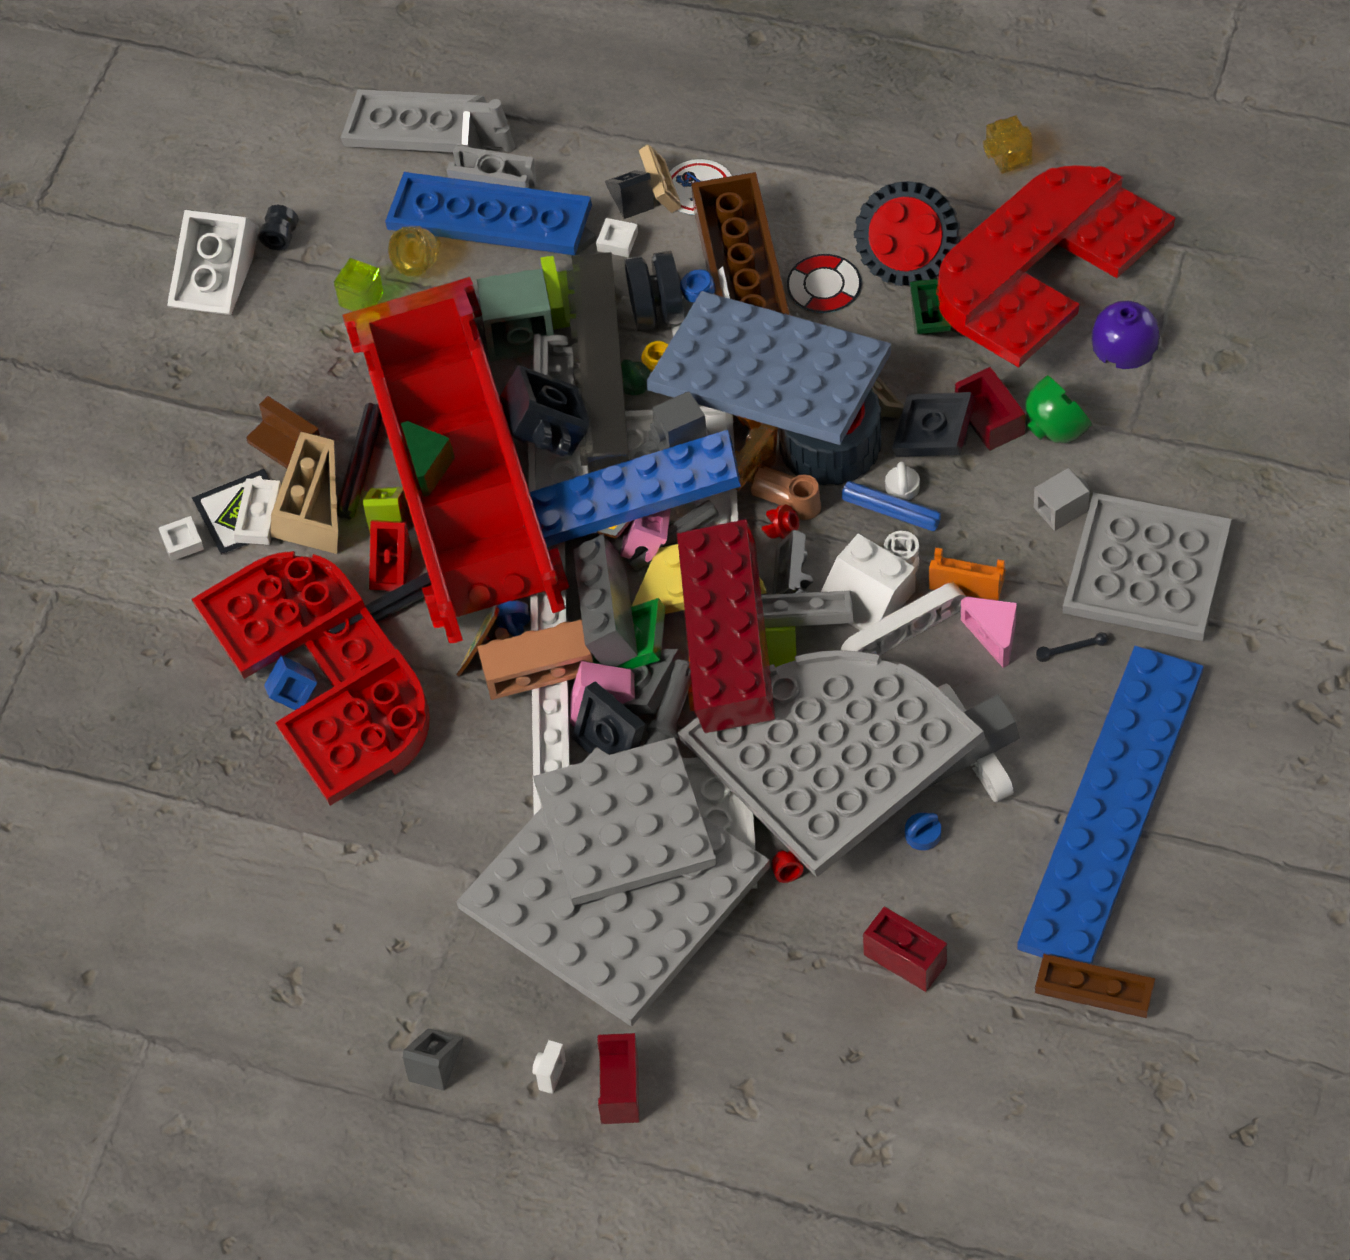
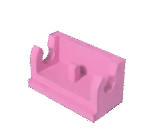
(647, 532)

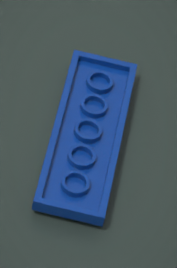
(490, 213)
(636, 488)

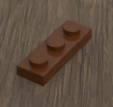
(1095, 985)

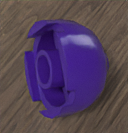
(1125, 334)

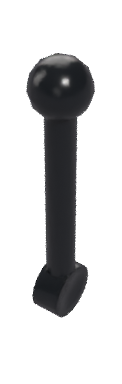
(1043, 653)

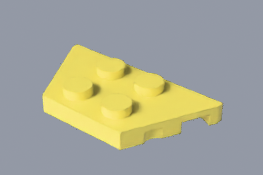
(665, 581)

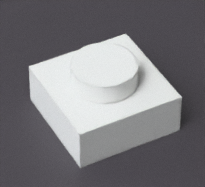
(617, 237)
(181, 538)
(549, 1066)

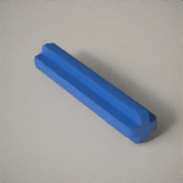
(891, 506)

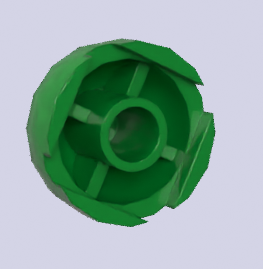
(1054, 413)

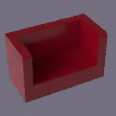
(995, 412)
(905, 949)
(618, 1078)

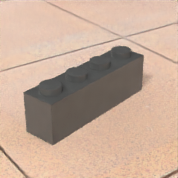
(605, 602)

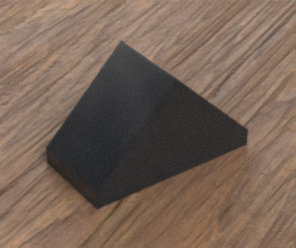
(632, 192)

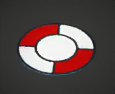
(824, 283)

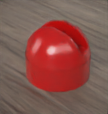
(786, 867)

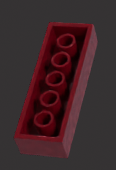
(725, 626)

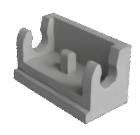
(553, 360)

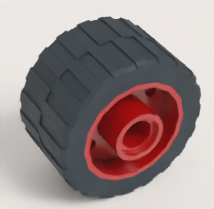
(834, 462)

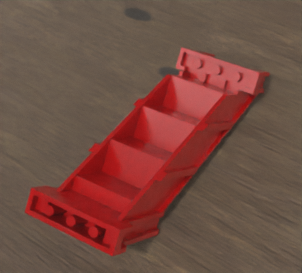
(480, 518)

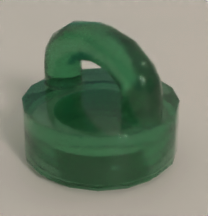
(634, 377)

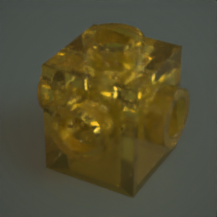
(1008, 144)

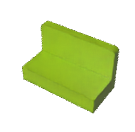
(557, 293)

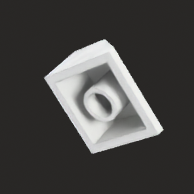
(876, 579)

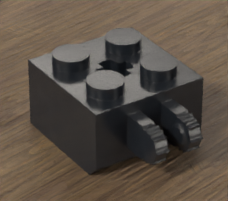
(544, 411)

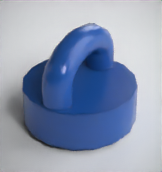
(695, 282)
(513, 617)
(923, 831)

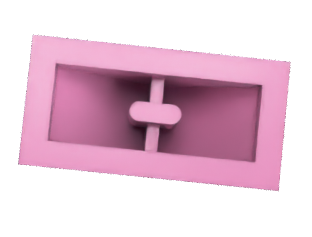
(991, 624)
(613, 679)

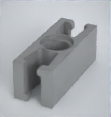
(492, 167)

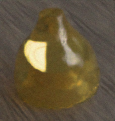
(413, 250)

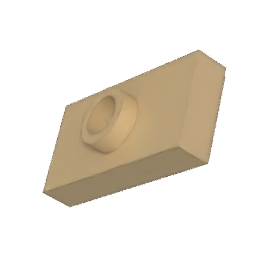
(660, 177)

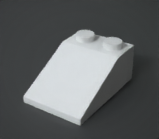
(211, 261)

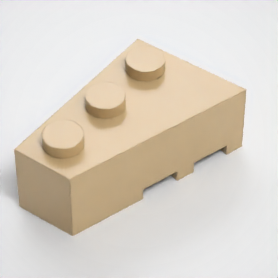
(307, 498)

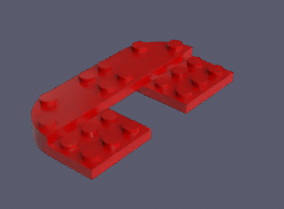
(1074, 206)
(376, 706)

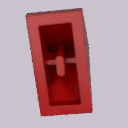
(388, 554)

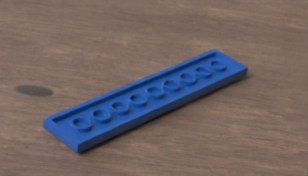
(1111, 807)

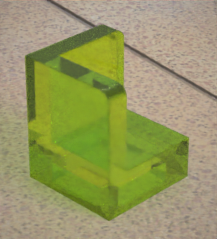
(358, 285)

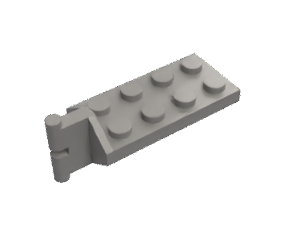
(425, 122)

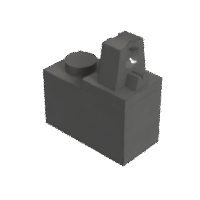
(673, 424)

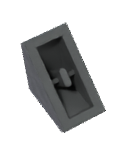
(432, 1058)

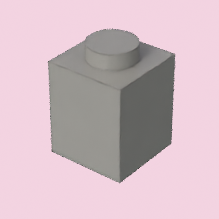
(1061, 498)

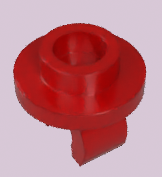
(783, 521)

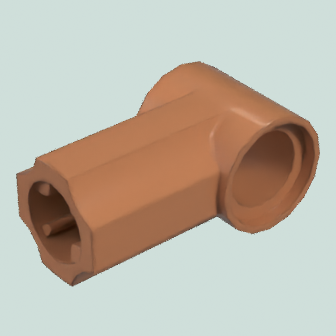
(788, 490)

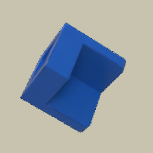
(290, 683)

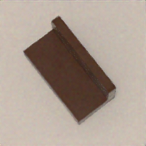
(279, 431)

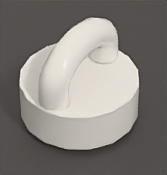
(902, 482)

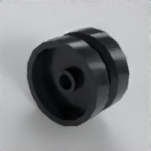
(654, 290)

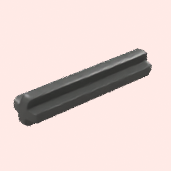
(692, 520)

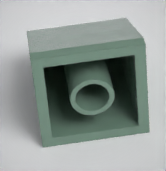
(513, 311)

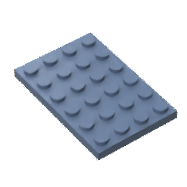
(770, 367)

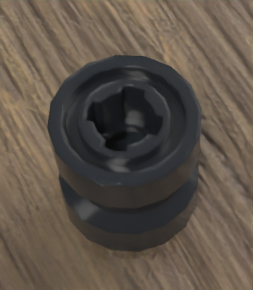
(278, 227)

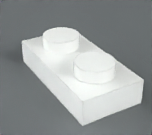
(255, 511)

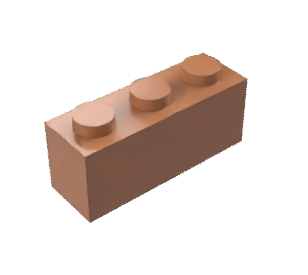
(533, 659)

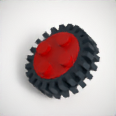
(906, 232)

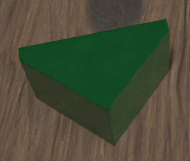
(925, 308)
(429, 453)

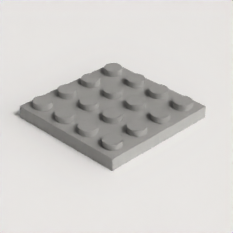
(1147, 566)
(624, 821)

